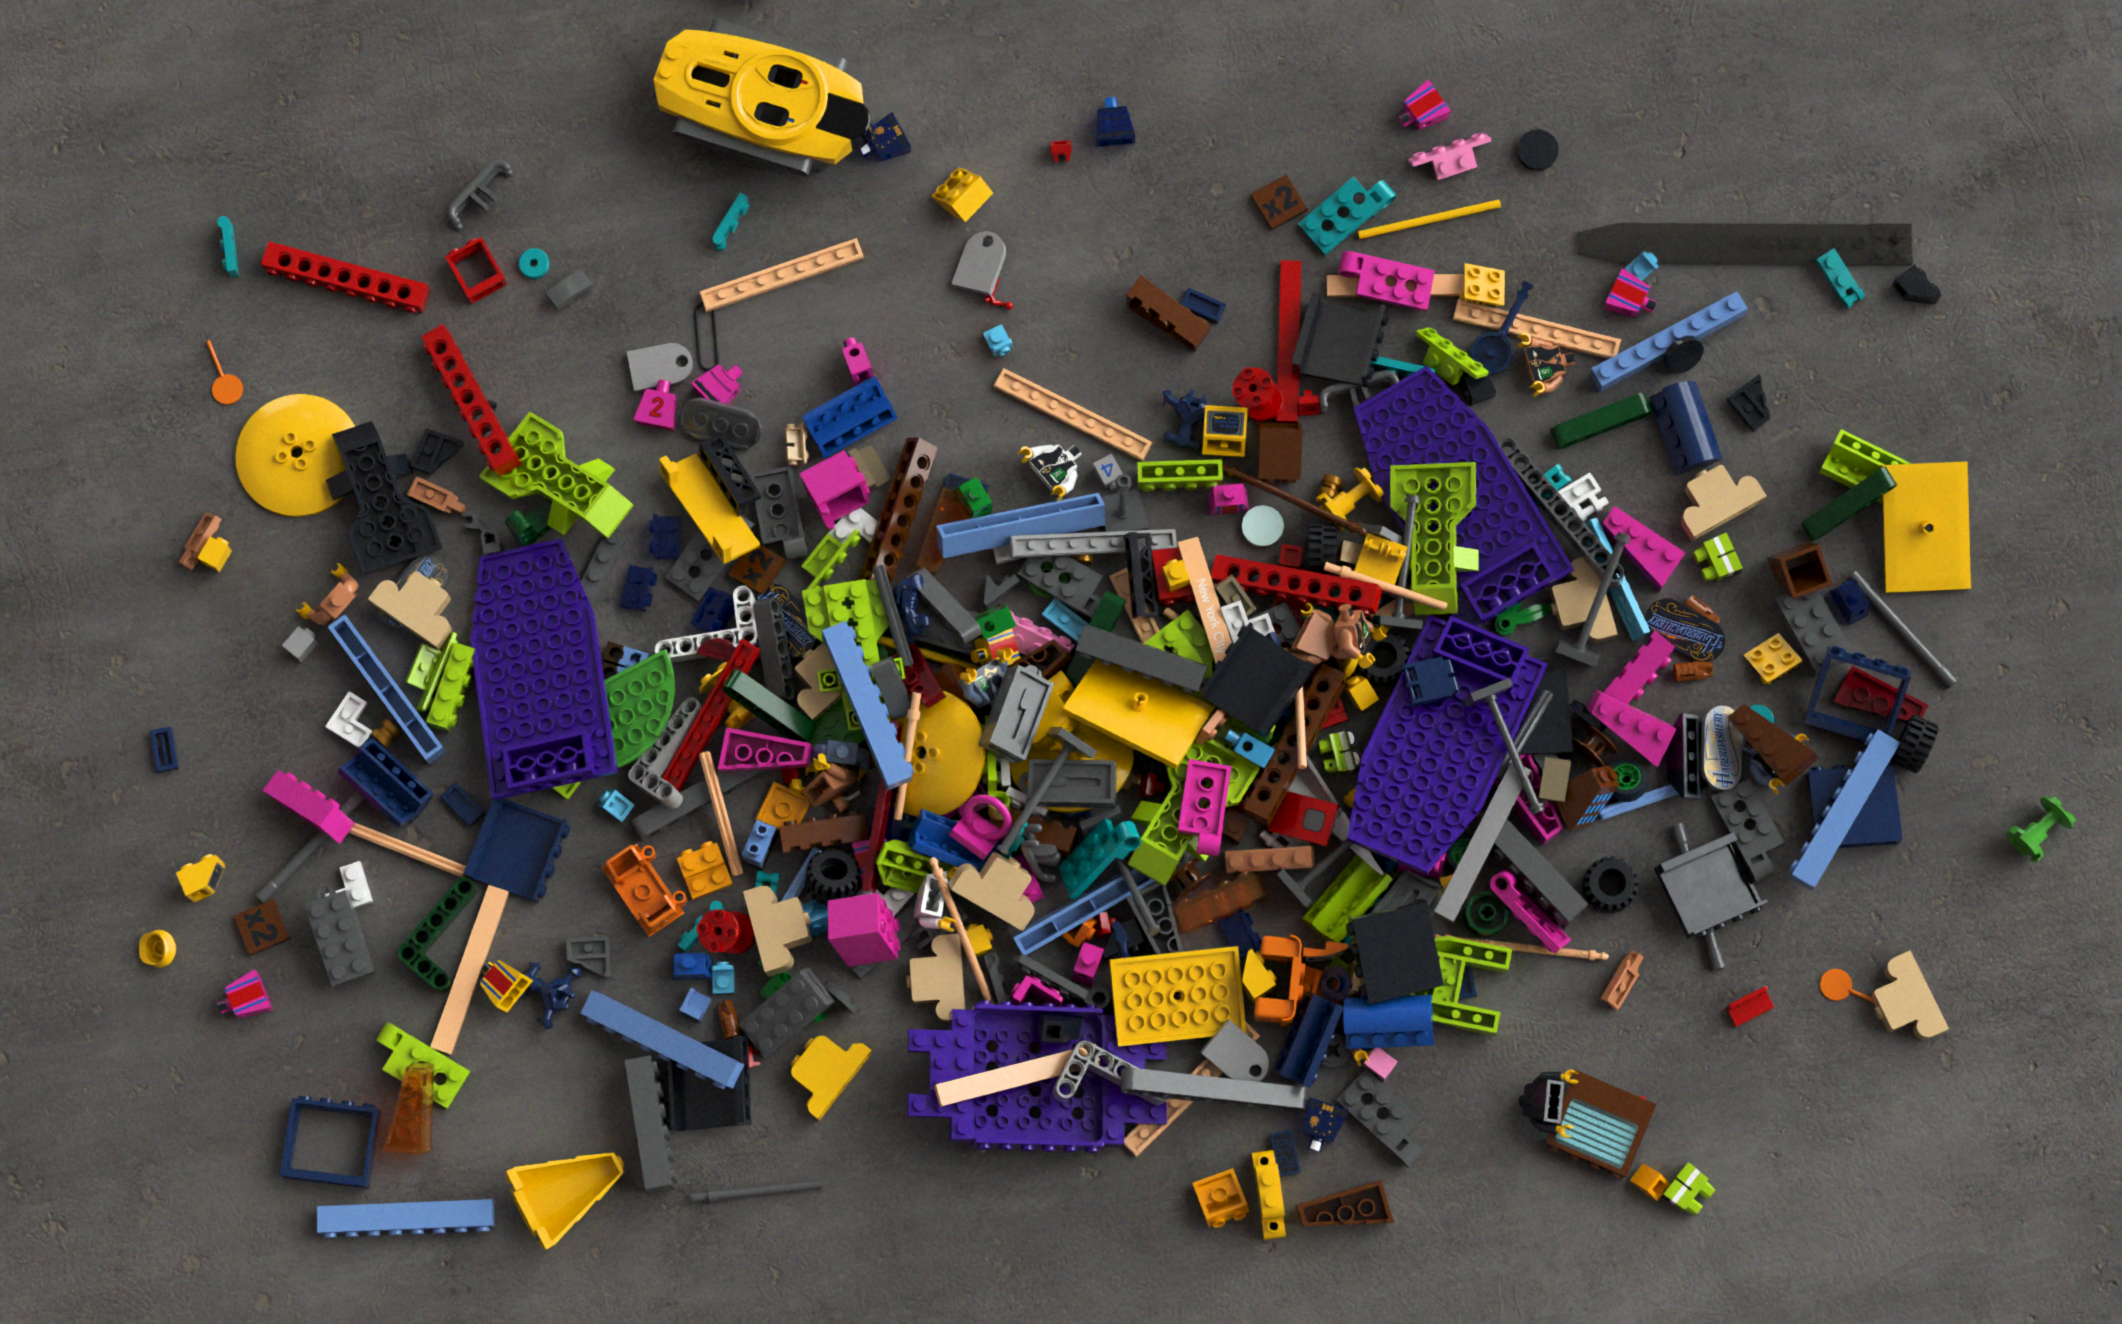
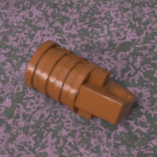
(1703, 609)
(1692, 671)
(729, 1020)

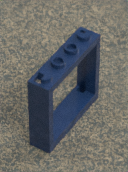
(1846, 727)
(327, 1105)

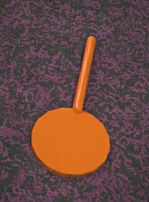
(226, 388)
(1838, 985)

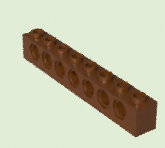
(900, 505)
(1265, 810)

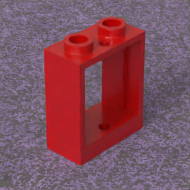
(484, 288)

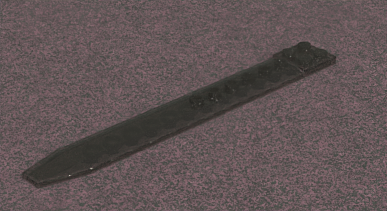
(1749, 243)

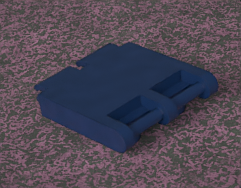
(1430, 680)

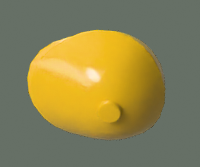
(157, 948)

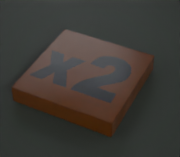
(1279, 202)
(757, 569)
(262, 927)

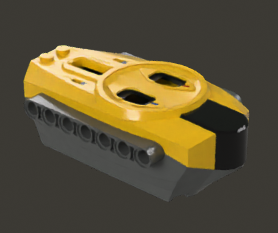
(761, 98)

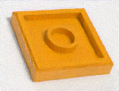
(782, 806)

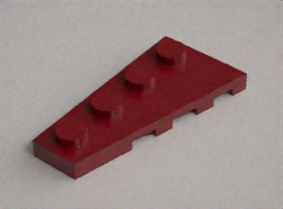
(921, 679)
(1874, 696)

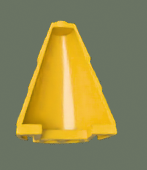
(561, 1192)

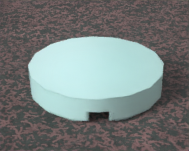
(1262, 526)

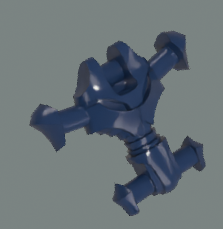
(1191, 412)
(906, 603)
(554, 994)

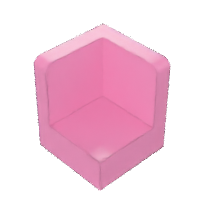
(1380, 1063)

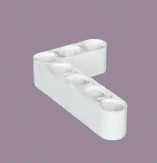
(742, 630)

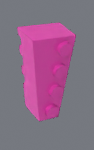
(1641, 669)
(309, 805)
(1544, 824)

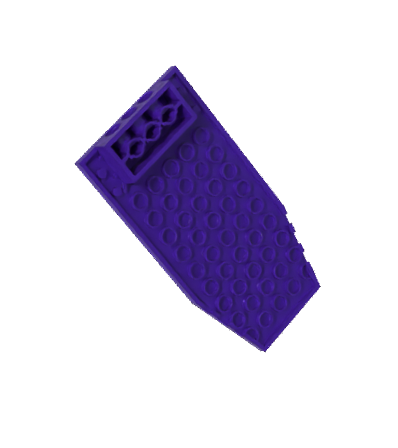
(1429, 424)
(539, 673)
(1438, 760)

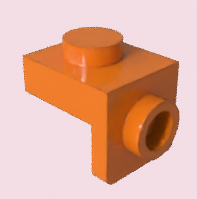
(1086, 932)

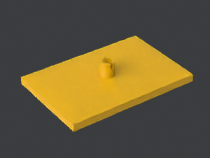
(1919, 557)
(1139, 711)
(1207, 991)

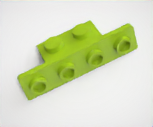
(1447, 359)
(827, 555)
(427, 669)

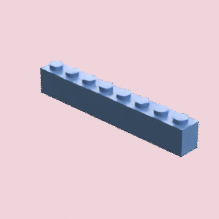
(1653, 349)
(995, 529)
(387, 689)
(867, 706)
(1844, 810)
(1076, 911)
(662, 1039)
(406, 1217)

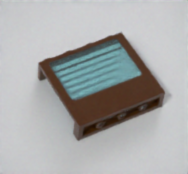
(1605, 1124)

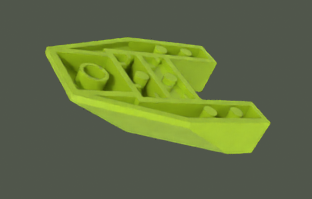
(1453, 957)

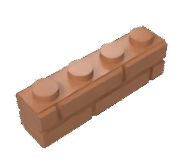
(1270, 859)

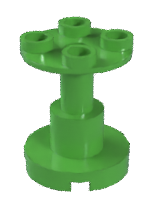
(2029, 839)

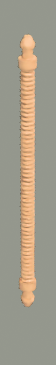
(938, 874)
(1591, 955)

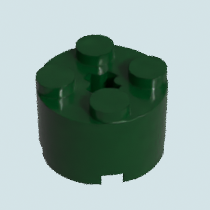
(1475, 919)

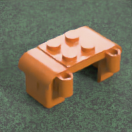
(643, 888)
(1288, 952)

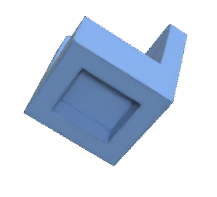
(695, 1005)

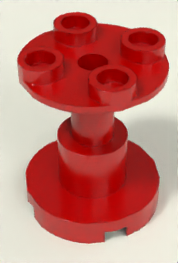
(1258, 393)
(726, 932)

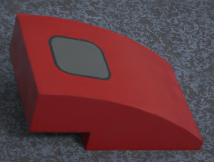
(1305, 819)

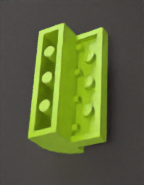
(1855, 460)
(1347, 895)

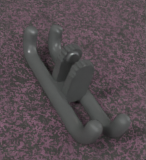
(476, 186)
(1342, 388)
(1039, 853)

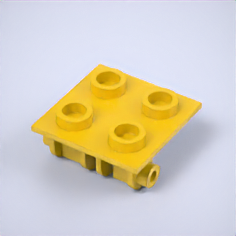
(1483, 285)
(1381, 559)
(1773, 658)

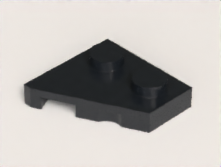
(1751, 404)
(434, 451)

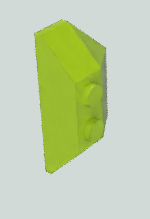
(904, 867)

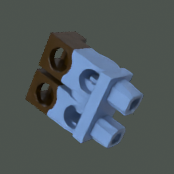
(620, 658)
(759, 844)

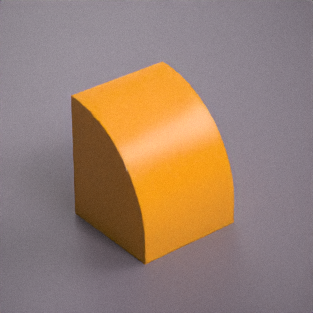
(1650, 1182)

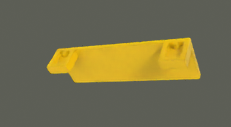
(708, 507)

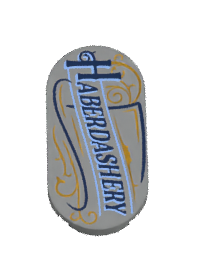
(1720, 749)

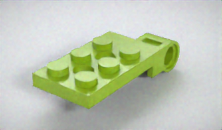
(990, 778)
(409, 1050)

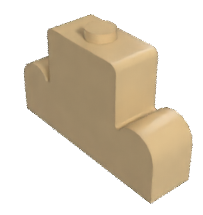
(1718, 500)
(1574, 600)
(416, 607)
(810, 700)
(996, 888)
(777, 927)
(939, 977)
(1908, 1000)

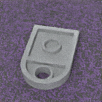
(980, 264)
(658, 363)
(1235, 1053)

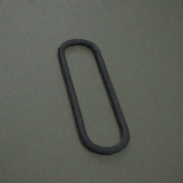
(698, 339)

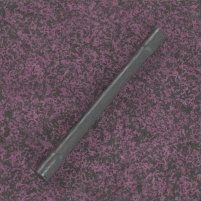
(1941, 671)
(273, 885)
(1713, 950)

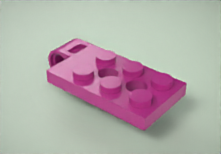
(1372, 277)
(1204, 822)
(1525, 909)

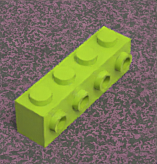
(1179, 474)
(452, 688)

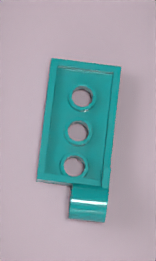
(1375, 200)
(1081, 869)

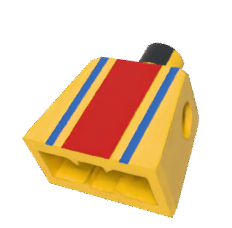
(986, 649)
(503, 984)

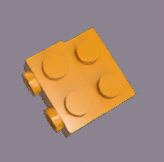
(704, 870)
(1221, 1198)

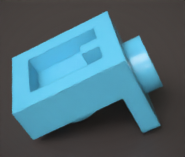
(1642, 265)
(998, 341)
(615, 804)
(723, 978)

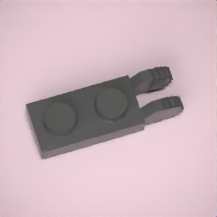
(936, 932)

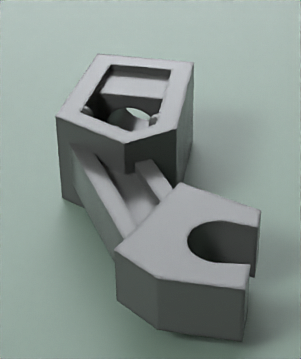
(480, 524)

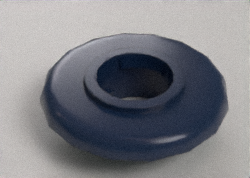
(1343, 983)

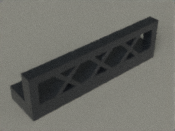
(723, 478)
(1135, 575)

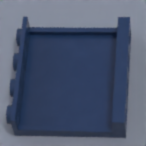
(1877, 820)
(517, 849)

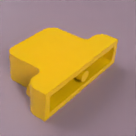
(1053, 713)
(827, 1071)
(1269, 1194)

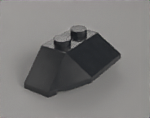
(1684, 758)

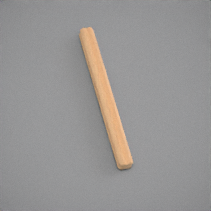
(721, 813)
(408, 849)

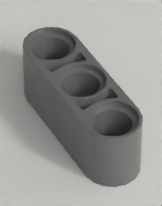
(892, 687)

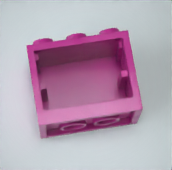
(863, 929)

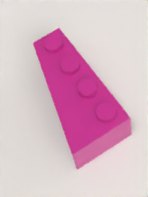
(1646, 550)
(1639, 729)
(758, 751)

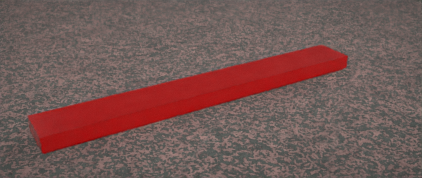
(1288, 337)
(708, 717)

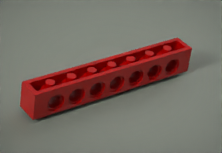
(277, 253)
(506, 458)
(1368, 602)

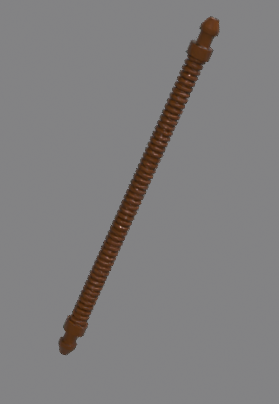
(1351, 526)

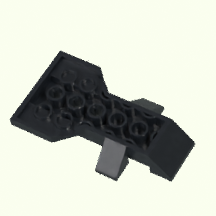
(370, 478)

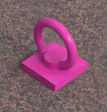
(978, 833)

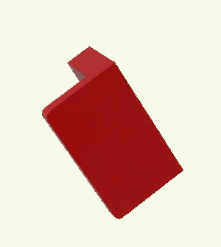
(1749, 1007)

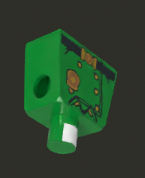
(974, 498)
(998, 619)

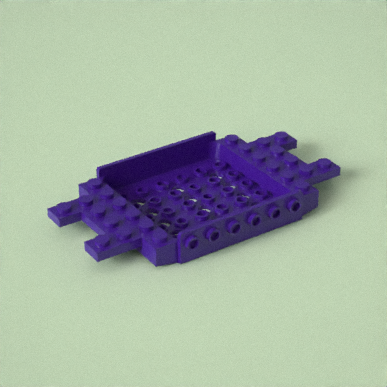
(1013, 1027)

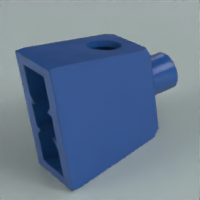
(691, 966)

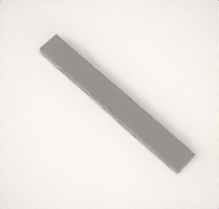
(1085, 543)
(1480, 845)

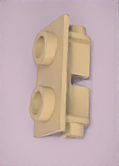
(797, 436)

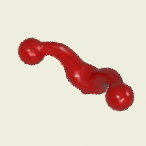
(992, 301)

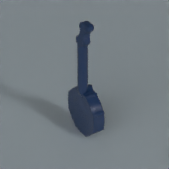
(1493, 348)

